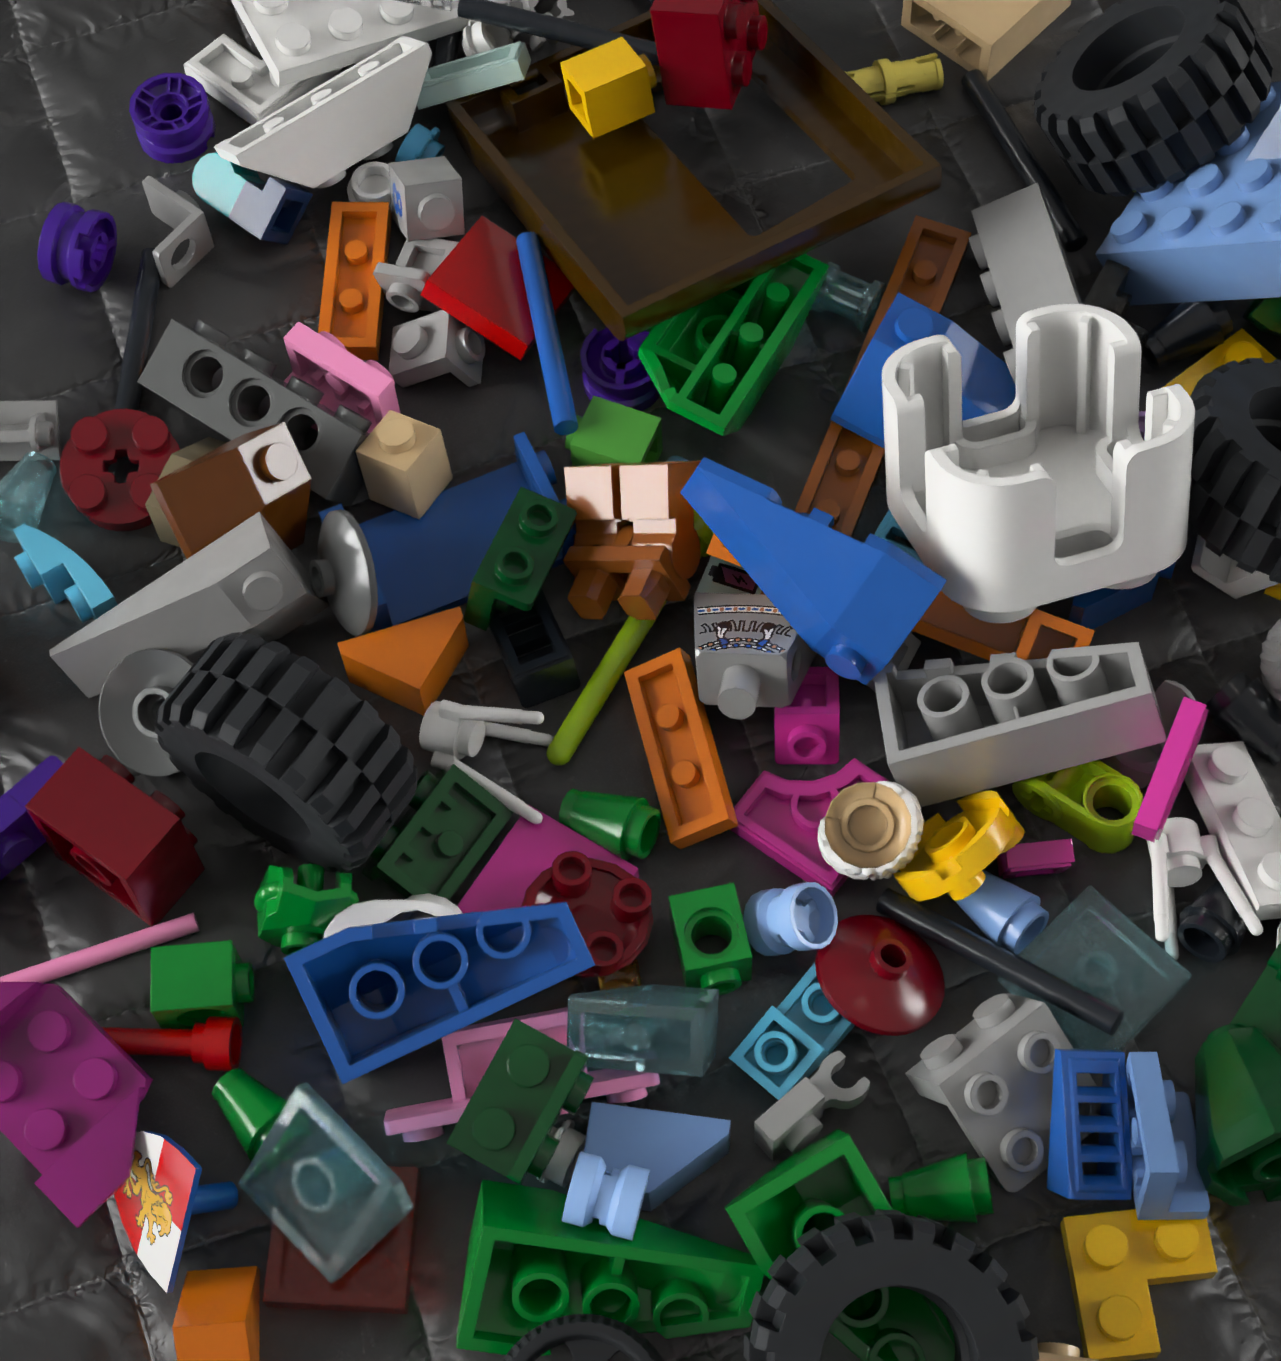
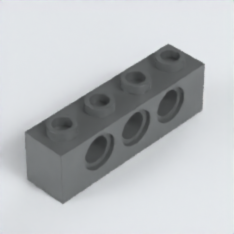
(183, 375)

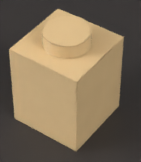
(404, 464)

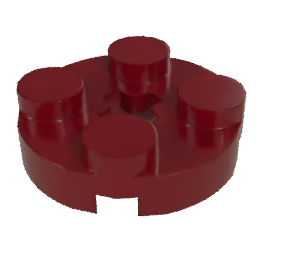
(99, 443)

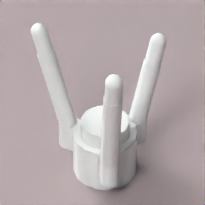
(459, 731)
(1179, 862)

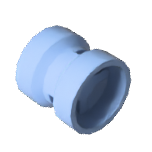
(790, 919)
(605, 1195)

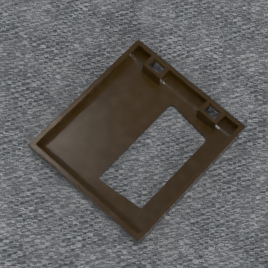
(635, 221)

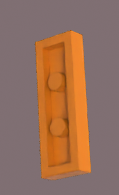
(350, 293)
(680, 749)

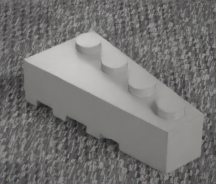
(1013, 718)

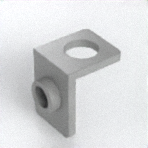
(188, 222)

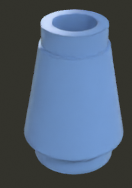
(1005, 913)

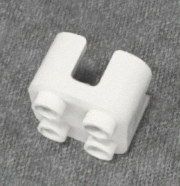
(1052, 487)

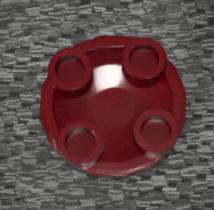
(606, 905)

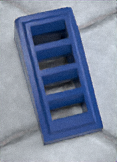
(1114, 1151)

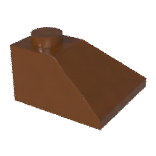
(234, 483)

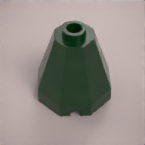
(1238, 1114)

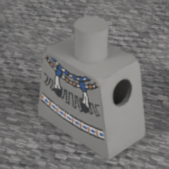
(746, 653)

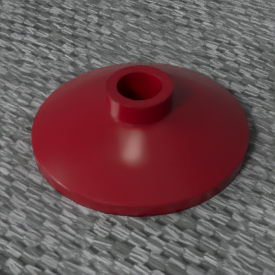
(870, 992)

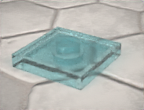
(1109, 958)

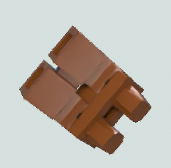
(631, 537)

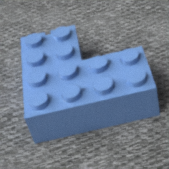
(1212, 229)

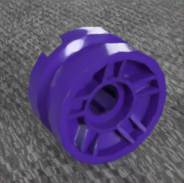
(172, 117)
(77, 246)
(600, 374)

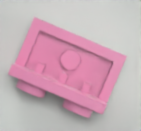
(340, 375)

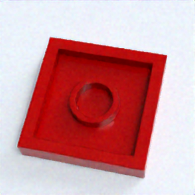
(486, 287)

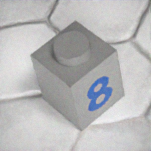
(426, 198)

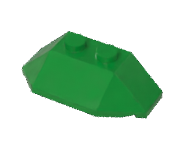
(728, 349)

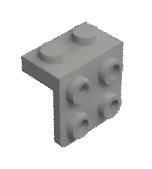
(1001, 1084)

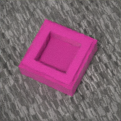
(1036, 859)

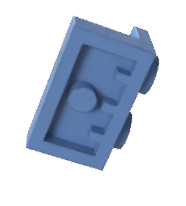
(1162, 1145)

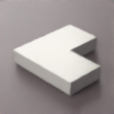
(244, 80)

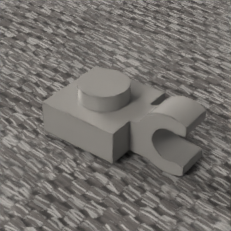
(796, 1116)

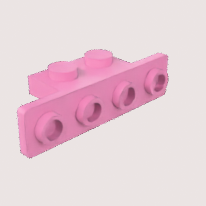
(470, 1054)

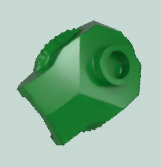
(299, 913)

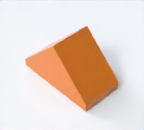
(409, 659)
(219, 1315)

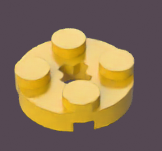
(958, 850)

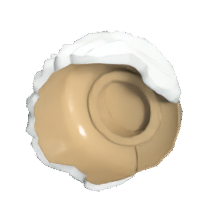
(871, 830)

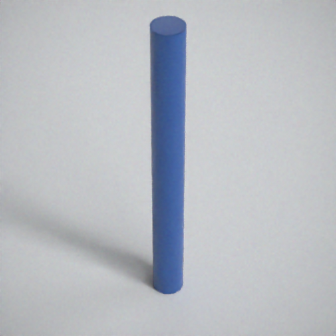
(546, 334)

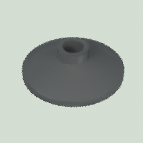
(345, 573)
(130, 705)

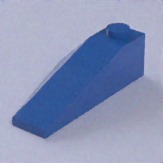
(985, 377)
(836, 592)
(417, 980)

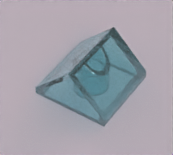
(324, 1185)

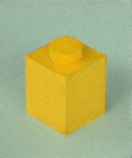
(609, 86)

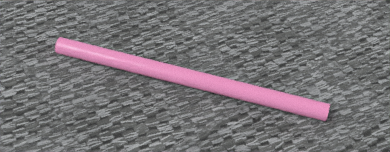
(106, 951)

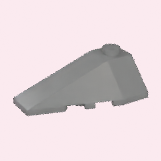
(231, 586)

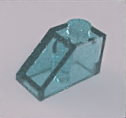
(646, 1028)

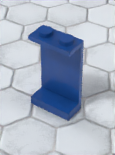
(432, 560)

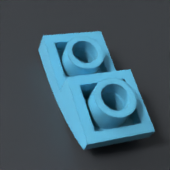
(62, 573)
(792, 1038)

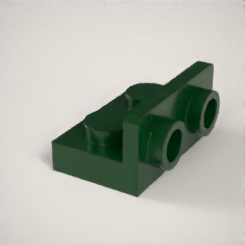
(519, 557)
(439, 835)
(520, 1103)

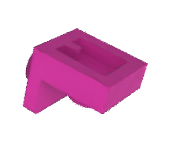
(810, 725)

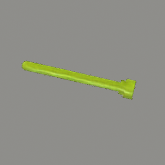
(608, 674)

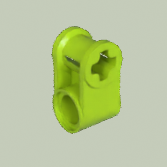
(1074, 794)

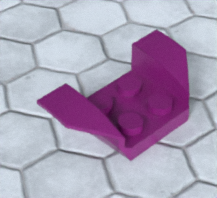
(67, 1096)

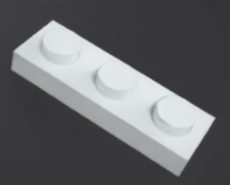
(1242, 819)

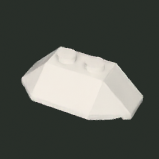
(338, 121)

